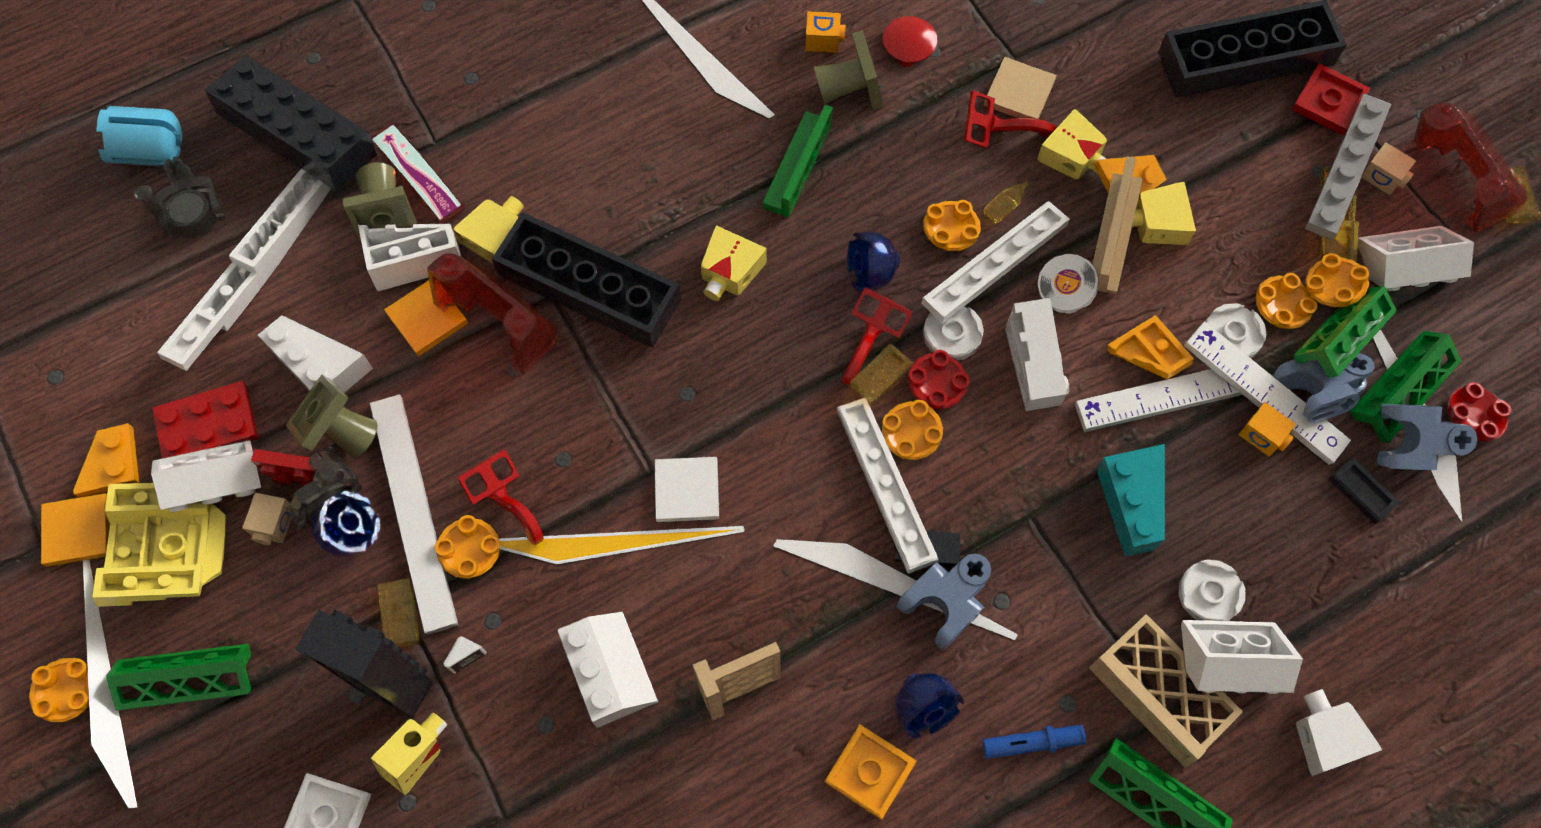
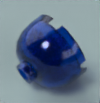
(872, 259)
(345, 524)
(926, 703)

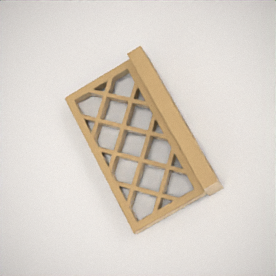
(1116, 227)
(737, 677)
(1153, 712)

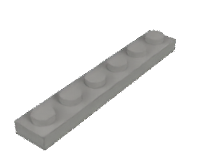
(1348, 167)

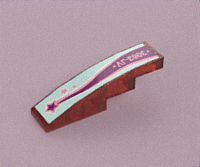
(417, 173)

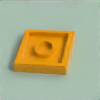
(422, 321)
(74, 530)
(870, 772)

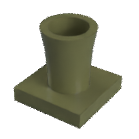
(850, 75)
(379, 201)
(324, 415)

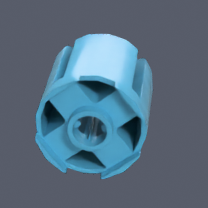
(139, 135)

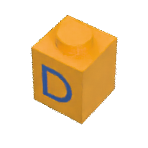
(824, 32)
(1268, 430)

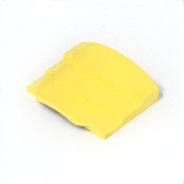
(155, 550)

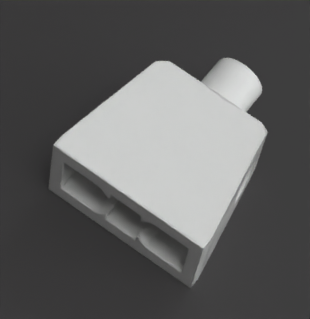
(1333, 734)

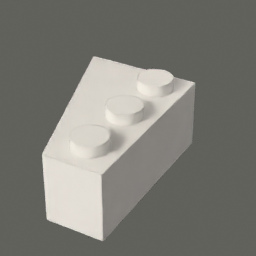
(403, 254)
(313, 354)
(1036, 354)

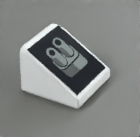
(463, 654)

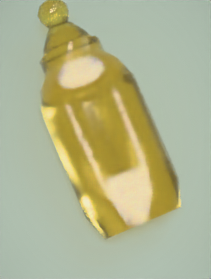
(1005, 202)

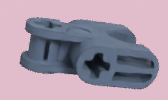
(1330, 395)
(1424, 437)
(951, 593)

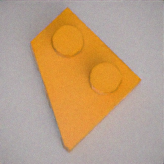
(1145, 167)
(1152, 349)
(109, 461)

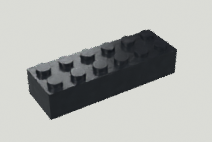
(1251, 48)
(291, 122)
(587, 279)
(365, 661)

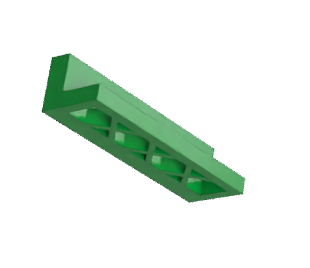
(798, 162)
(1347, 332)
(1407, 376)
(177, 666)
(1161, 788)

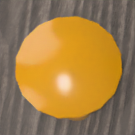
(952, 225)
(1337, 281)
(1285, 301)
(912, 430)
(467, 547)
(60, 690)

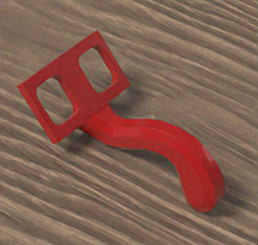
(991, 123)
(874, 326)
(496, 491)

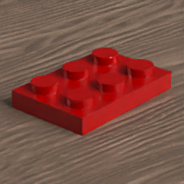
(205, 420)

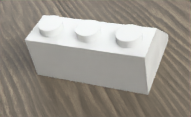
(1416, 257)
(205, 476)
(1239, 657)
(607, 667)

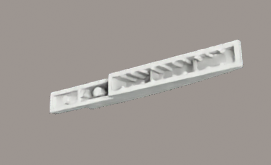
(250, 268)

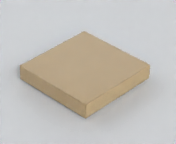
(1020, 89)

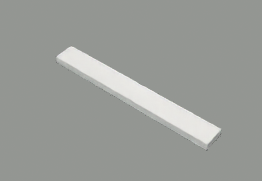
(413, 515)

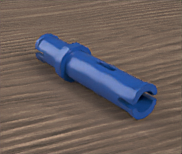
(1047, 739)

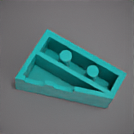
(1136, 497)

